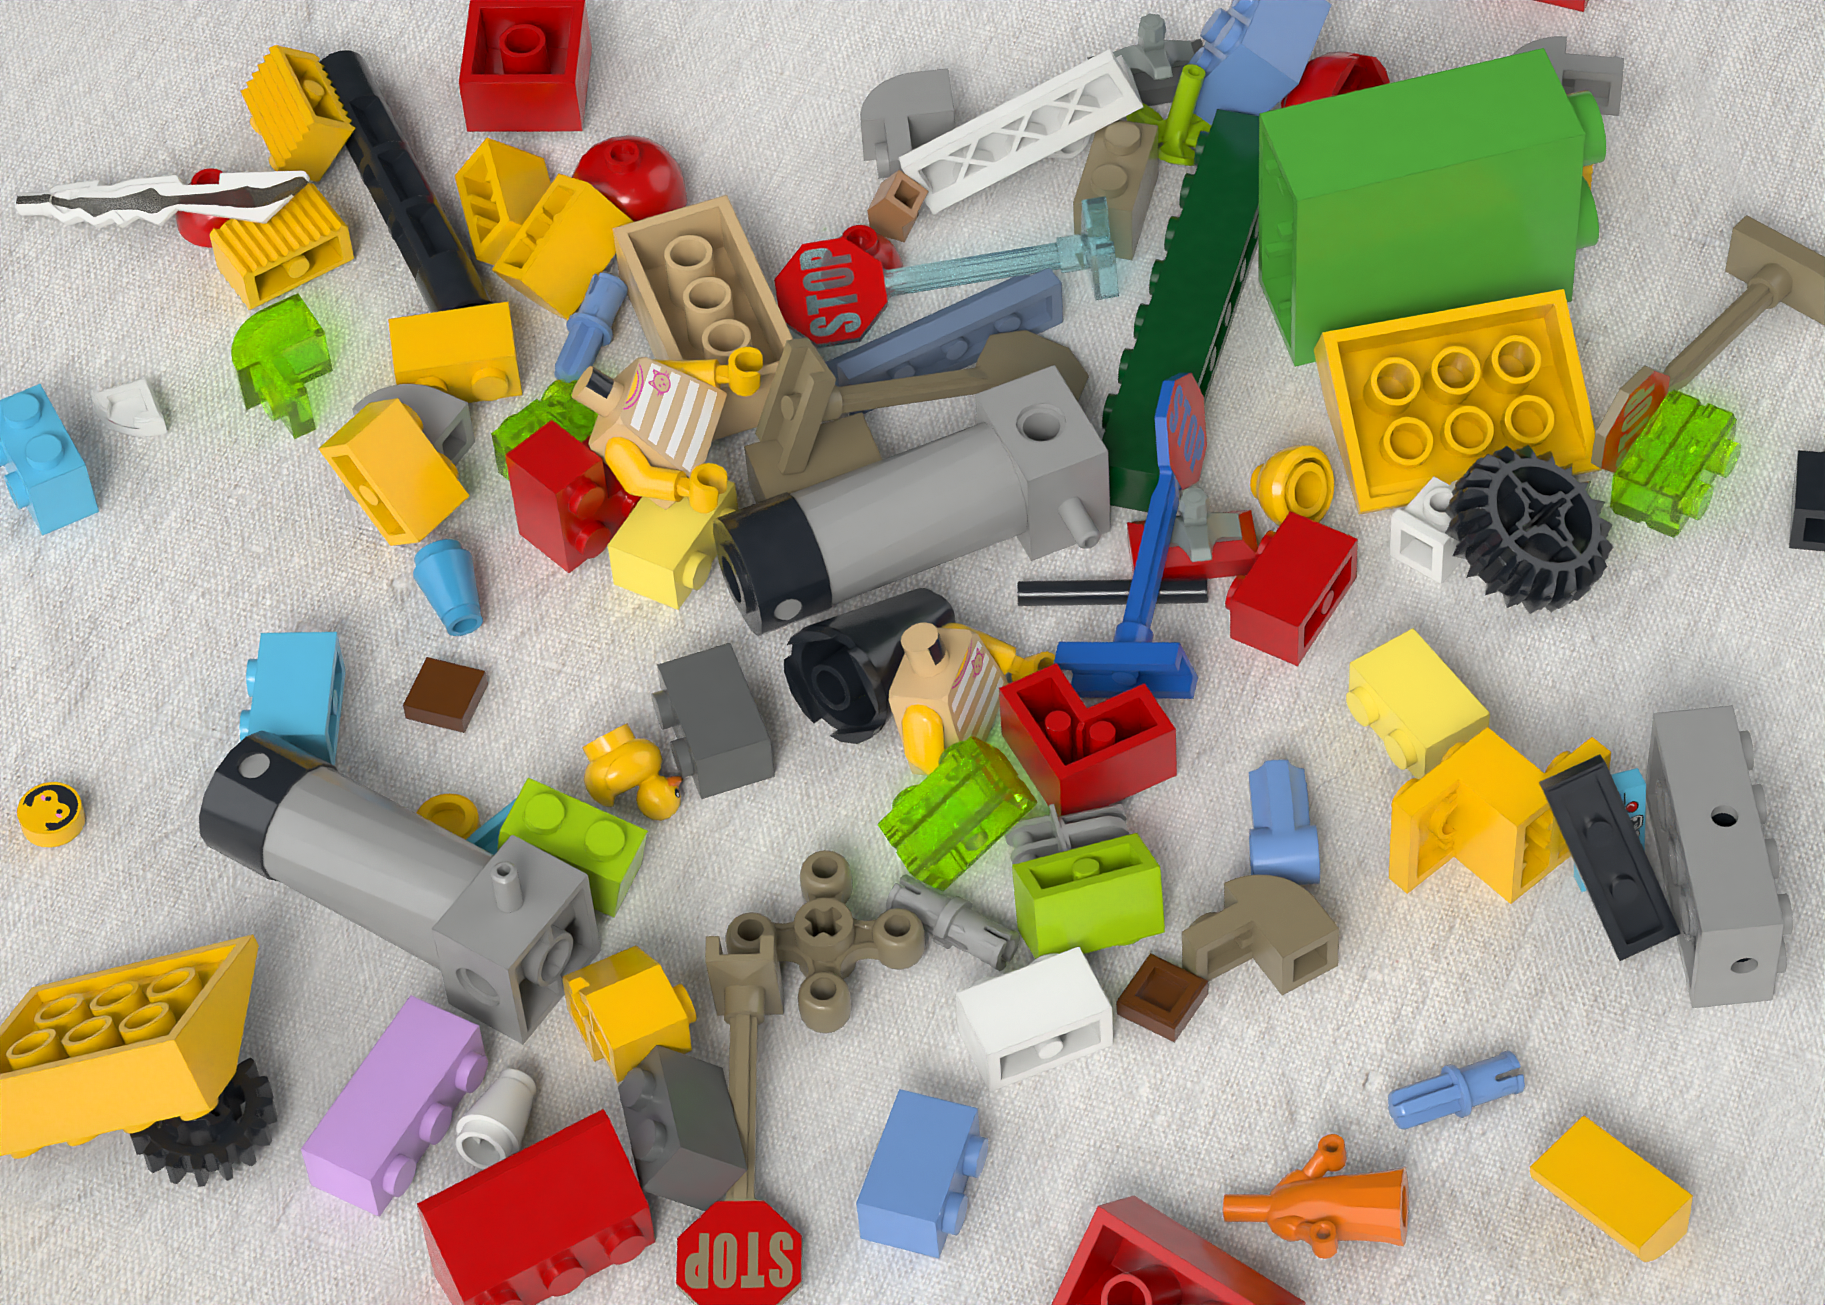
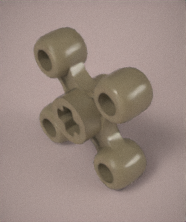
(829, 940)

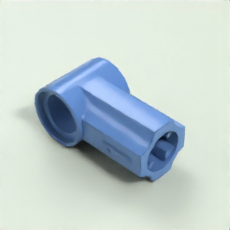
(1281, 834)

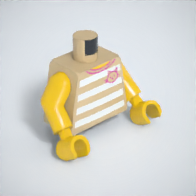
(661, 423)
(951, 688)

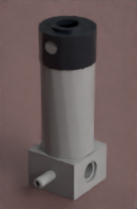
(1020, 472)
(488, 921)

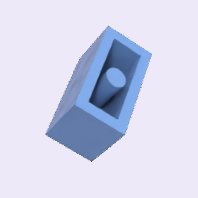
(921, 1174)

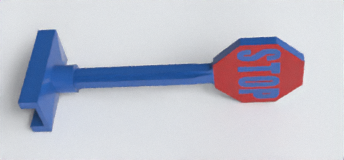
(1132, 657)

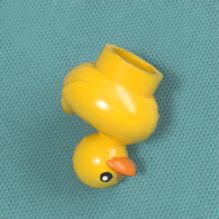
(623, 762)

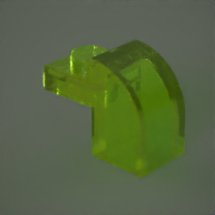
(274, 359)

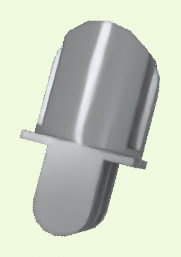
(1056, 834)

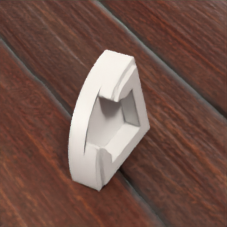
(130, 409)

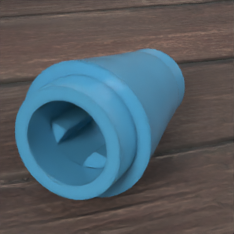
(449, 583)

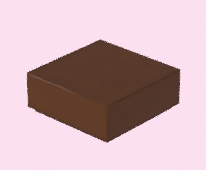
(445, 694)
(1162, 997)

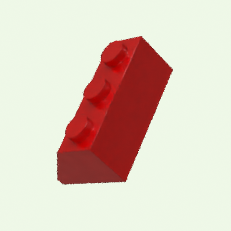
(538, 1219)
(1149, 1259)

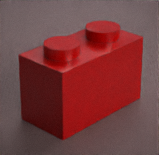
(1292, 587)

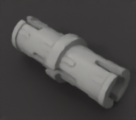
(955, 922)

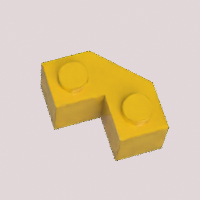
(627, 1009)

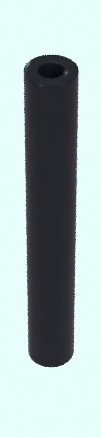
(1106, 592)

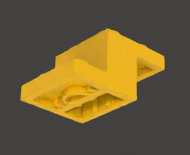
(1485, 813)

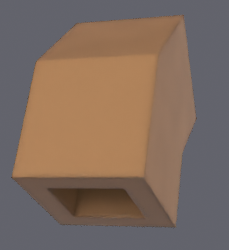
(896, 206)

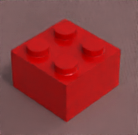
(525, 65)

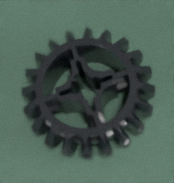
(1537, 566)

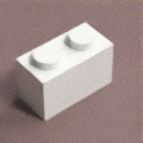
(1034, 1018)

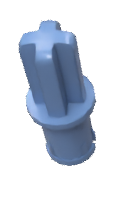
(590, 326)
(1455, 1091)

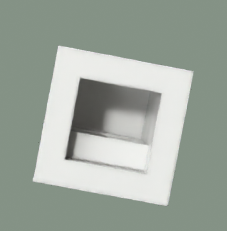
(1425, 521)

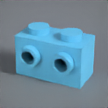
(43, 462)
(297, 690)

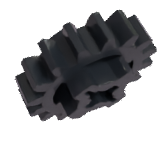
(215, 1138)

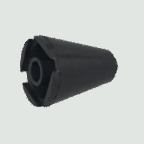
(849, 661)

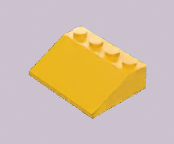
(1450, 388)
(123, 1046)

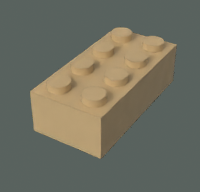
(703, 296)

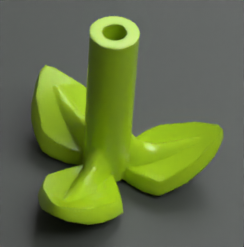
(1182, 125)

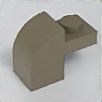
(1264, 921)

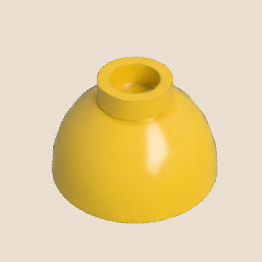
(1294, 481)

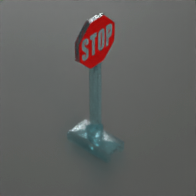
(840, 291)

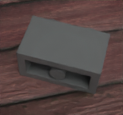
(714, 721)
(681, 1128)

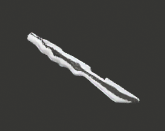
(156, 199)

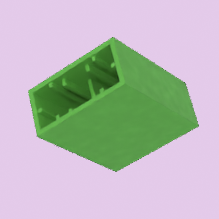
(1424, 196)

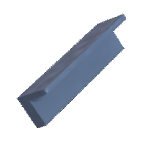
(956, 333)

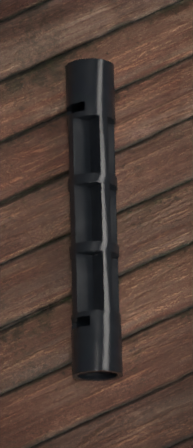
(402, 190)

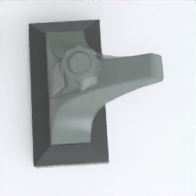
(1156, 61)

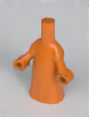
(1330, 1207)

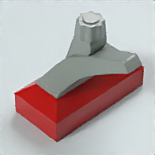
(1203, 541)

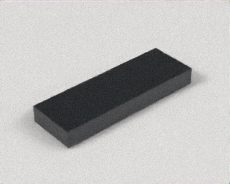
(1609, 857)

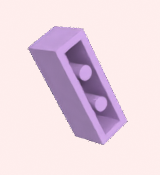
(395, 1106)

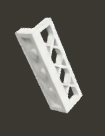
(1023, 130)

